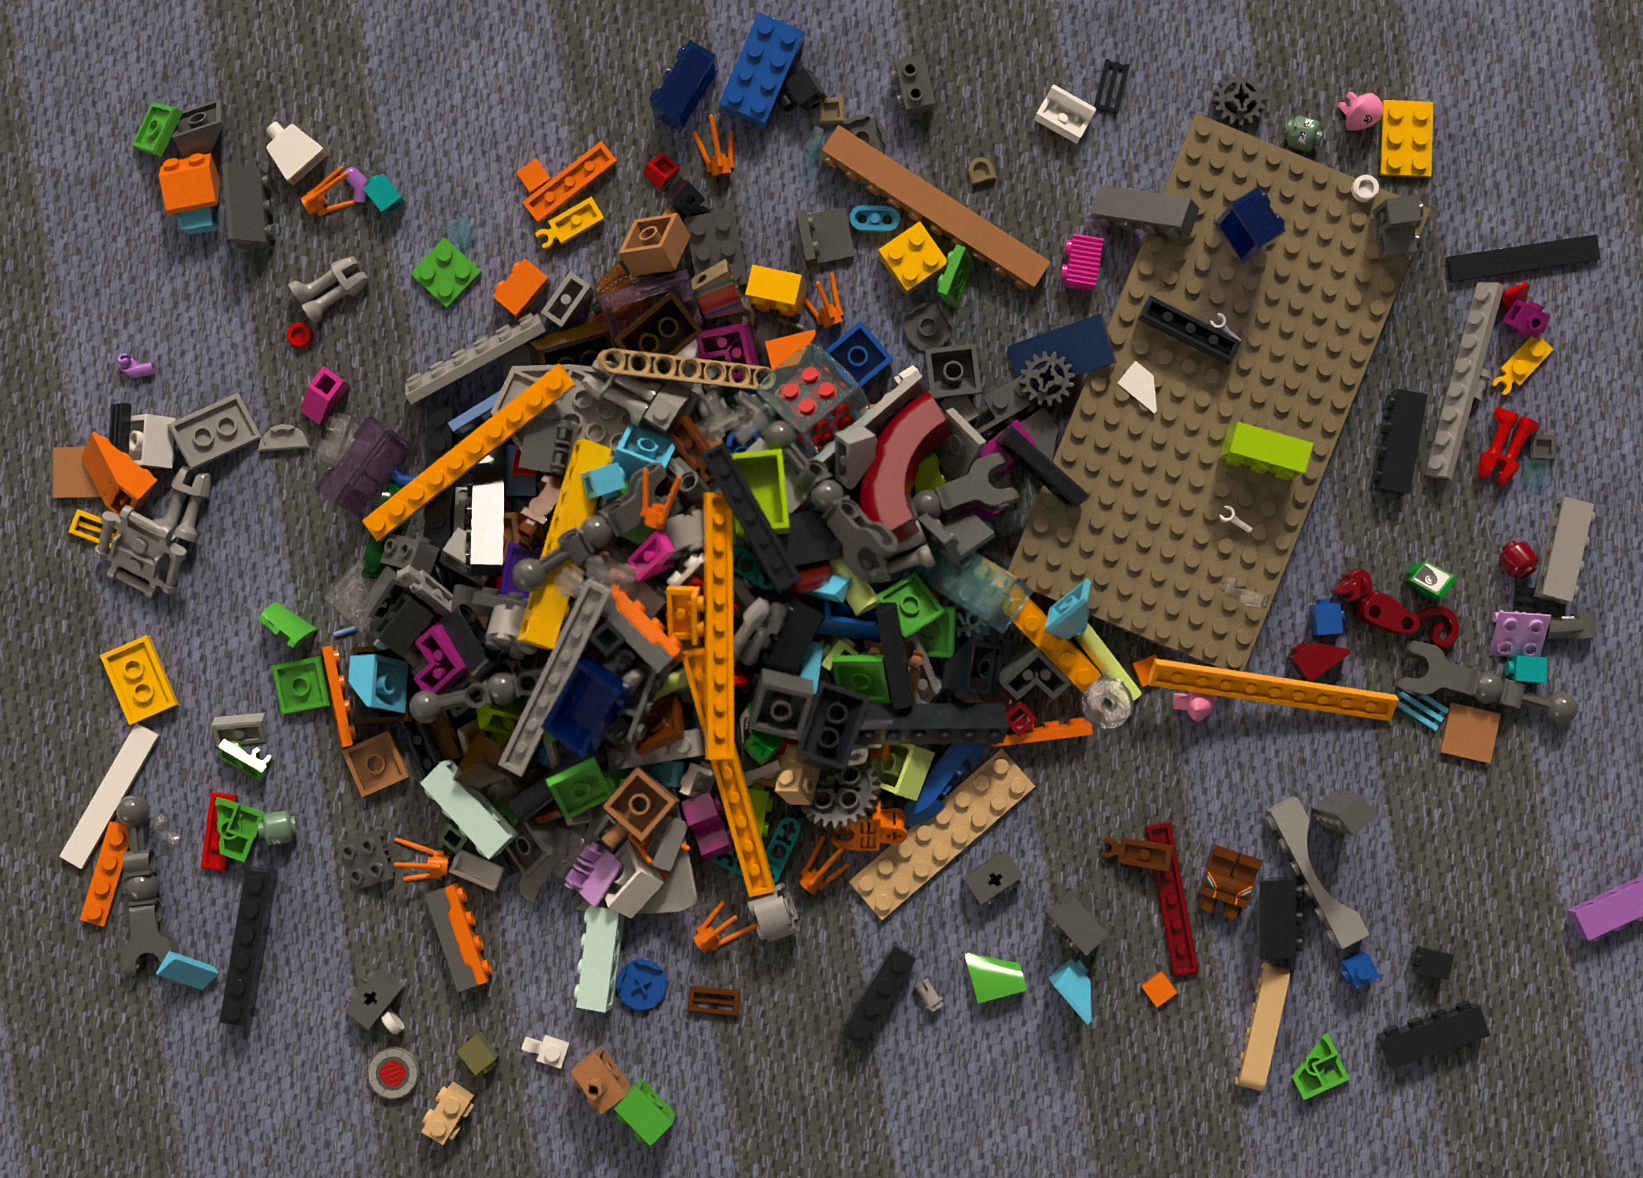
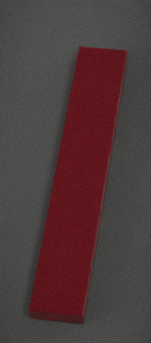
(1173, 906)

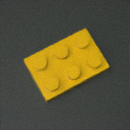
(1406, 139)
(139, 680)

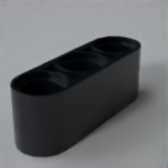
(469, 641)

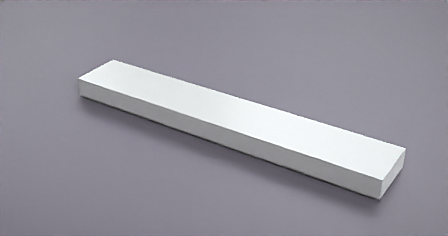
(108, 796)

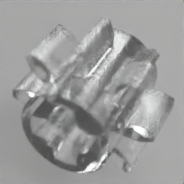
(569, 581)

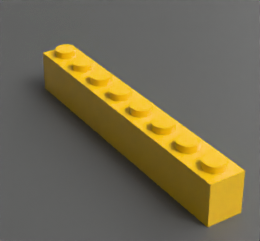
(545, 606)

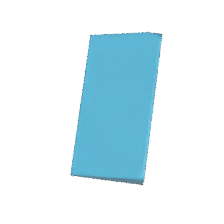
(832, 590)
(811, 663)
(187, 970)

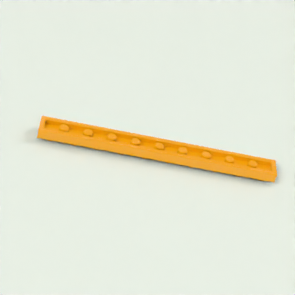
(469, 452)
(718, 628)
(1272, 690)
(733, 792)

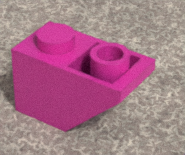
(323, 395)

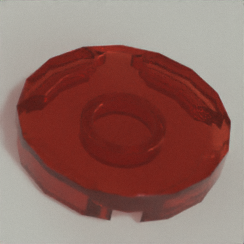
(812, 577)

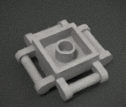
(141, 549)

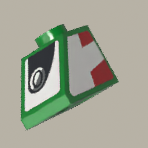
(1429, 580)
(757, 743)

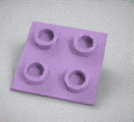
(1519, 633)
(594, 874)

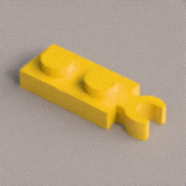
(572, 223)
(1522, 363)

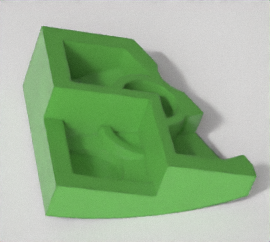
(287, 624)
(237, 828)
(994, 977)
(1310, 1075)

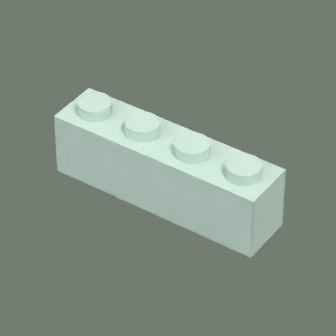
(469, 810)
(600, 958)

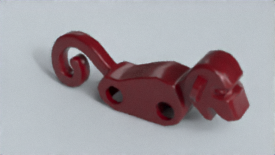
(1388, 613)

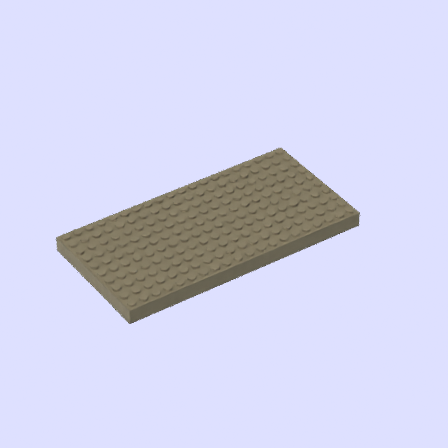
(1157, 479)

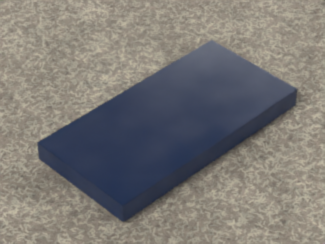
(1082, 343)

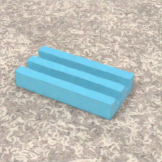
(1438, 717)

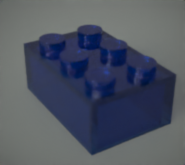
(684, 85)
(1251, 224)
(586, 707)

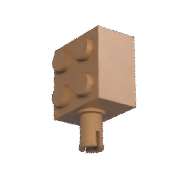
(655, 243)
(638, 807)
(600, 1080)

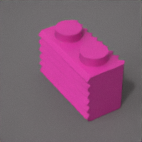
(1082, 262)

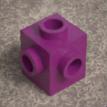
(1526, 319)

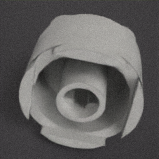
(686, 534)
(505, 630)
(774, 914)

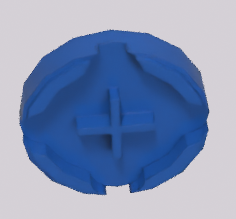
(641, 984)

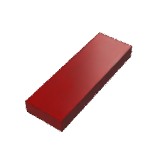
(211, 854)

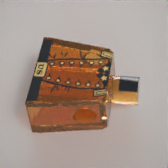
(614, 280)

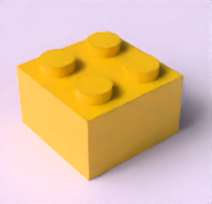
(912, 258)
(776, 290)

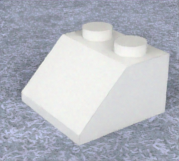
(151, 441)
(633, 883)

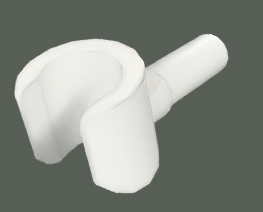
(1224, 328)
(1235, 520)

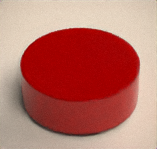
(299, 335)

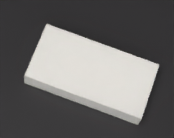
(477, 870)

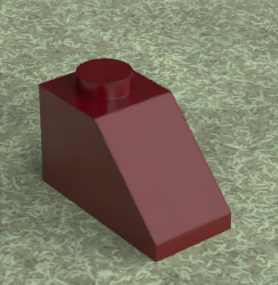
(1315, 658)

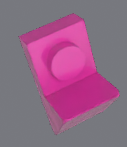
(652, 556)

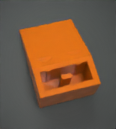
(116, 475)

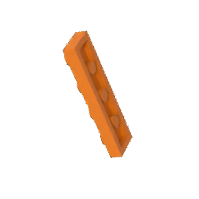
(570, 182)
(340, 706)
(1050, 731)
(106, 875)

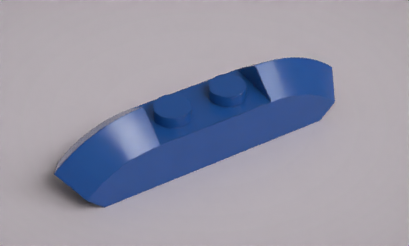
(939, 780)

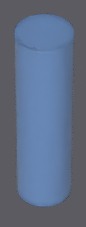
(345, 631)

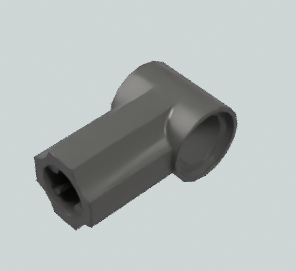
(691, 484)
(1576, 626)

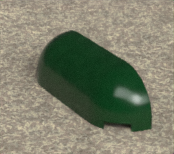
(375, 549)

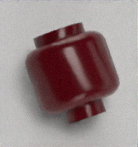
(1518, 559)

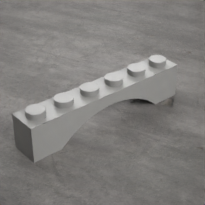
(1292, 827)

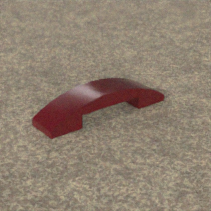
(1017, 714)

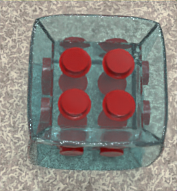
(813, 397)

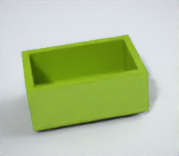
(1265, 451)
(766, 479)

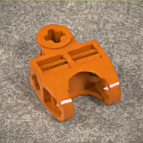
(880, 830)

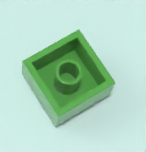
(644, 1112)

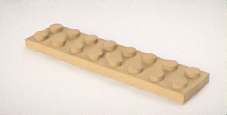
(932, 844)

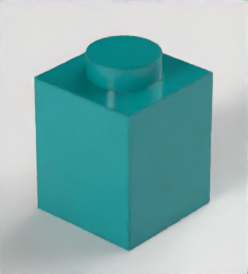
(383, 194)
(1526, 669)

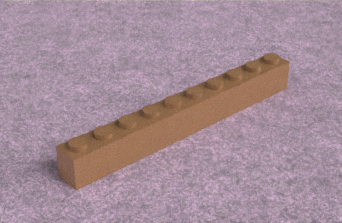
(934, 208)

